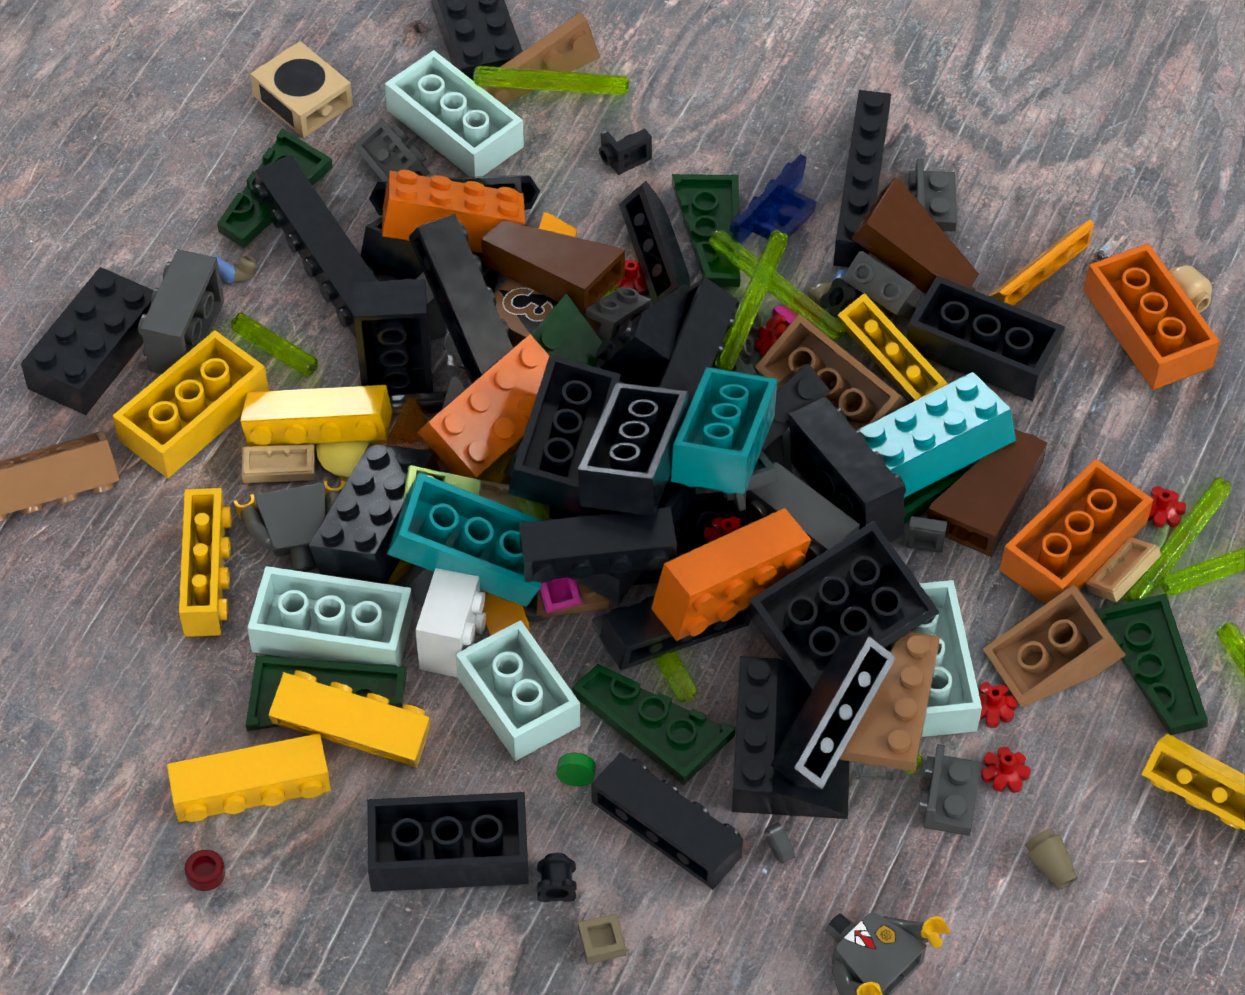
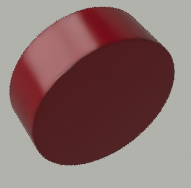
(205, 870)

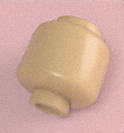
(1194, 285)

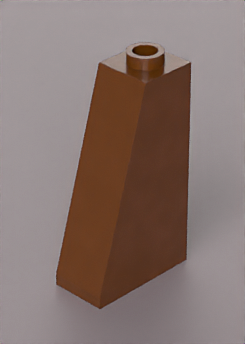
(911, 241)
(554, 262)
(989, 494)

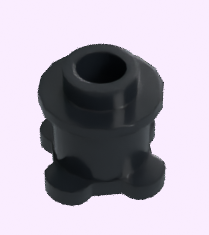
(839, 297)
(556, 878)

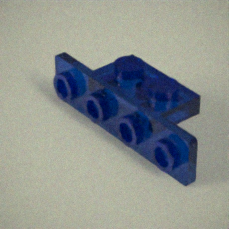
(776, 207)

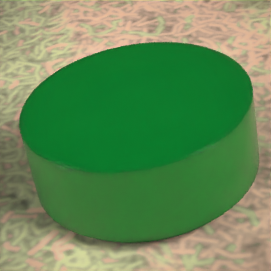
(576, 769)

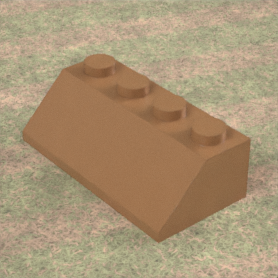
(852, 386)
(56, 474)

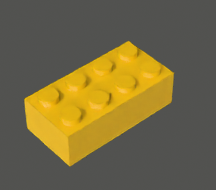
(189, 404)

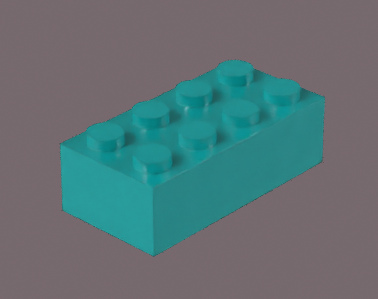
(724, 431)
(942, 432)
(464, 535)

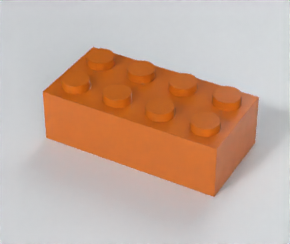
(420, 199)
(1151, 316)
(489, 412)
(1076, 533)
(727, 573)

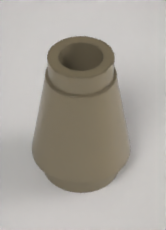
(1051, 857)

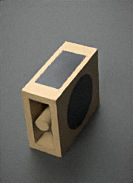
(301, 89)

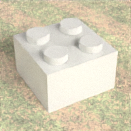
(449, 620)

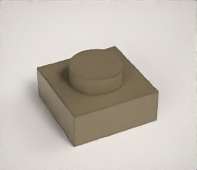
(601, 938)

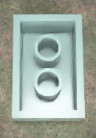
(518, 690)

